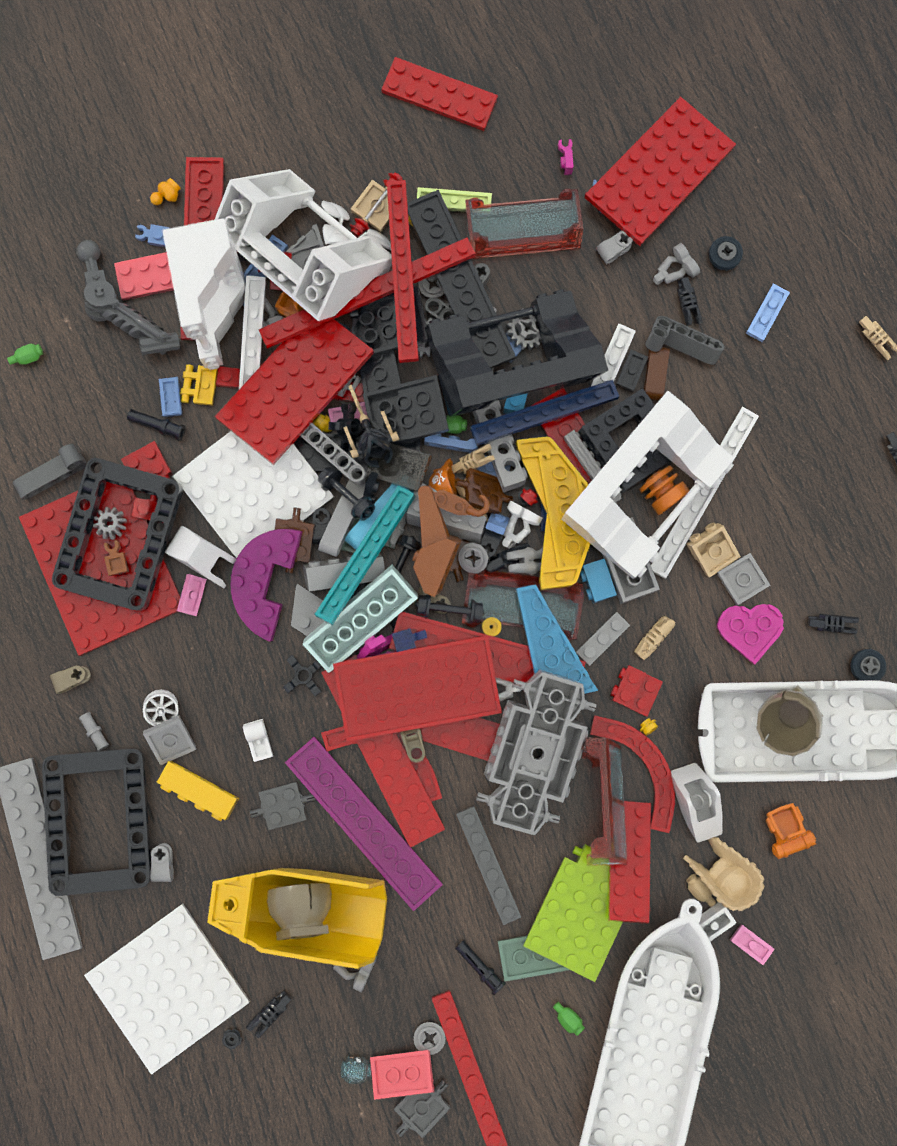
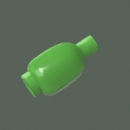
(26, 354)
(456, 424)
(569, 1019)

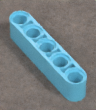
(360, 530)

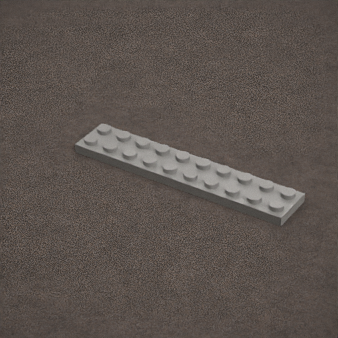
(25, 817)

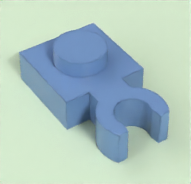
(154, 235)

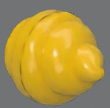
(322, 423)

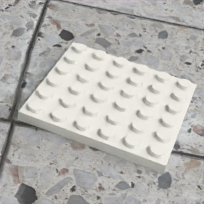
(247, 493)
(167, 988)

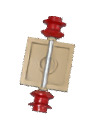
(372, 207)

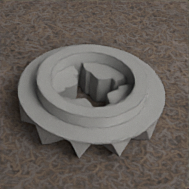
(424, 287)
(467, 563)
(430, 1028)

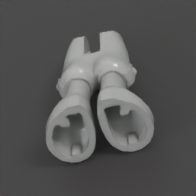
(526, 558)

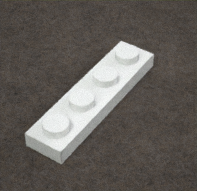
(616, 353)

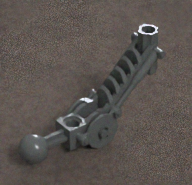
(103, 306)

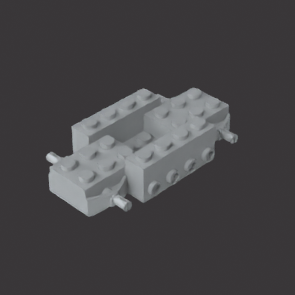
(542, 724)

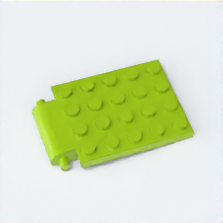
(574, 917)

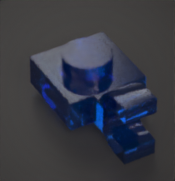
(405, 639)

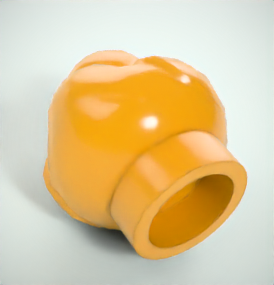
(166, 189)

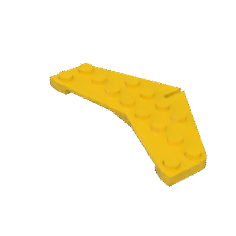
(558, 488)

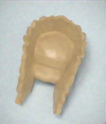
(731, 878)

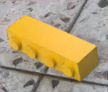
(197, 790)

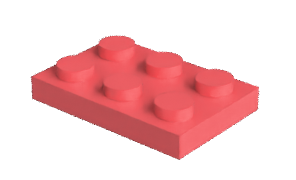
(144, 276)
(402, 1074)

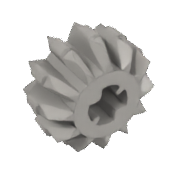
(111, 530)

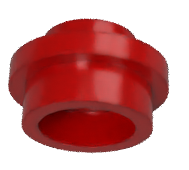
(529, 496)

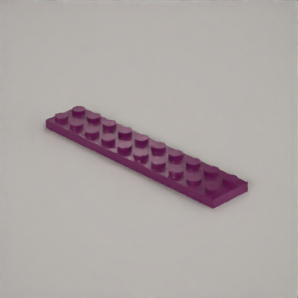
(364, 823)

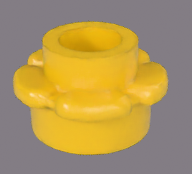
(648, 726)

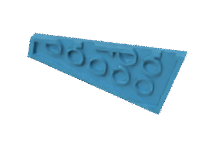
(546, 640)

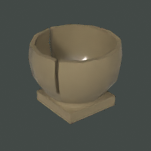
(790, 721)
(300, 910)

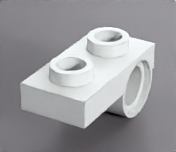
(258, 740)

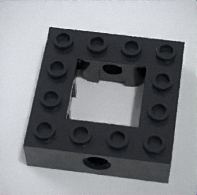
(600, 443)

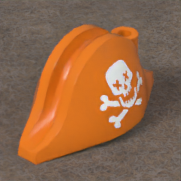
(444, 478)

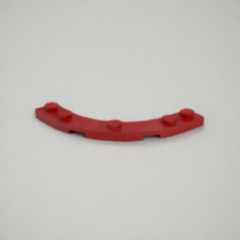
(336, 738)
(654, 761)

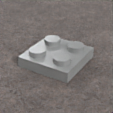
(743, 579)
(169, 740)

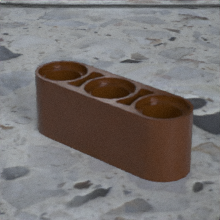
(656, 373)

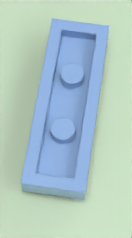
(767, 312)

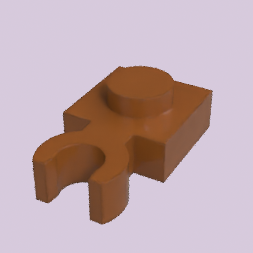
(116, 562)

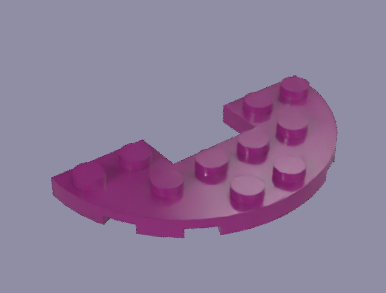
(253, 574)

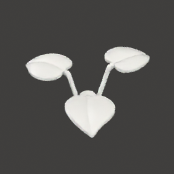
(333, 236)

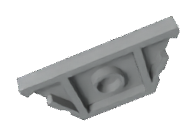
(304, 246)
(304, 611)

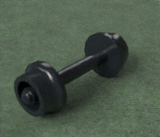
(362, 507)
(409, 545)
(475, 611)

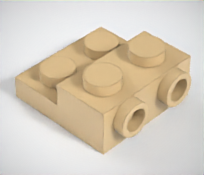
(713, 549)

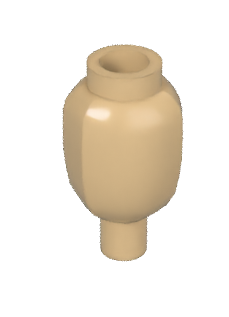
(700, 890)

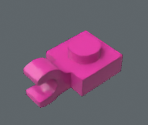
(567, 160)

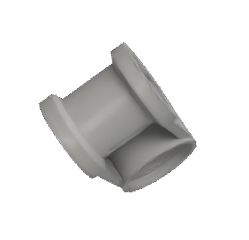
(613, 248)
(161, 866)

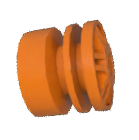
(664, 490)

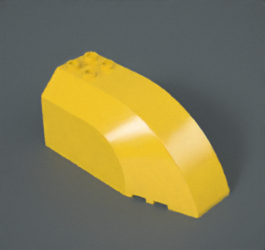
(353, 920)

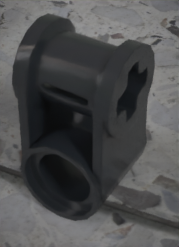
(320, 527)
(492, 540)

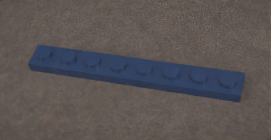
(544, 412)

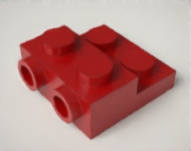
(149, 460)
(636, 690)

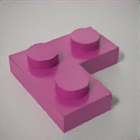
(374, 646)

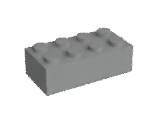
(628, 588)

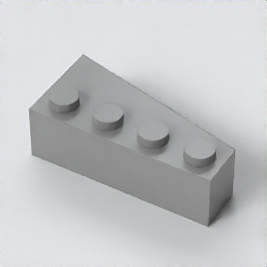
(461, 526)
(324, 574)

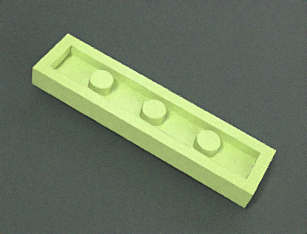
(456, 199)

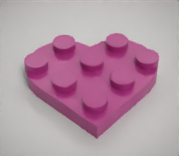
(751, 630)

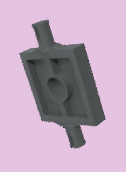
(282, 805)
(422, 1111)

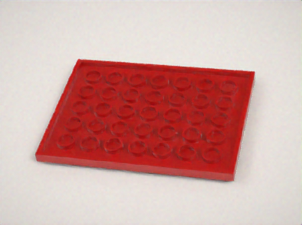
(89, 620)

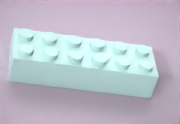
(361, 618)

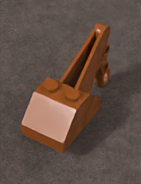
(438, 546)

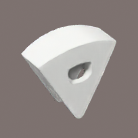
(197, 553)
(698, 801)

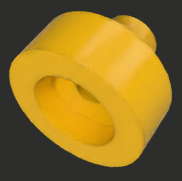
(496, 626)

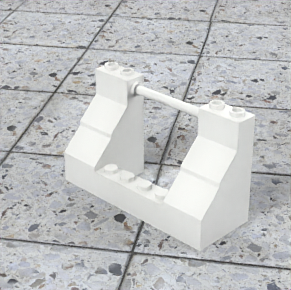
(331, 273)
(205, 283)
(685, 442)

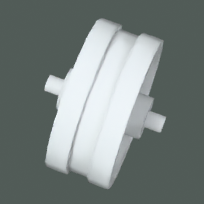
(160, 706)

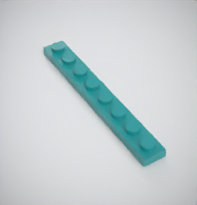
(365, 555)

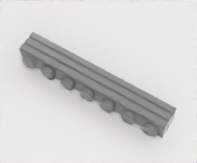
(585, 457)

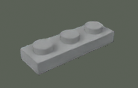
(602, 639)

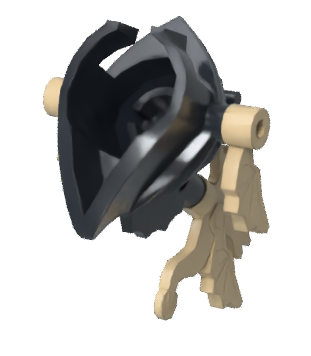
(373, 441)

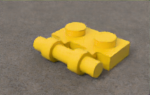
(204, 387)

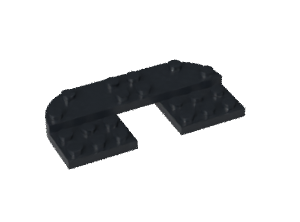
(411, 407)

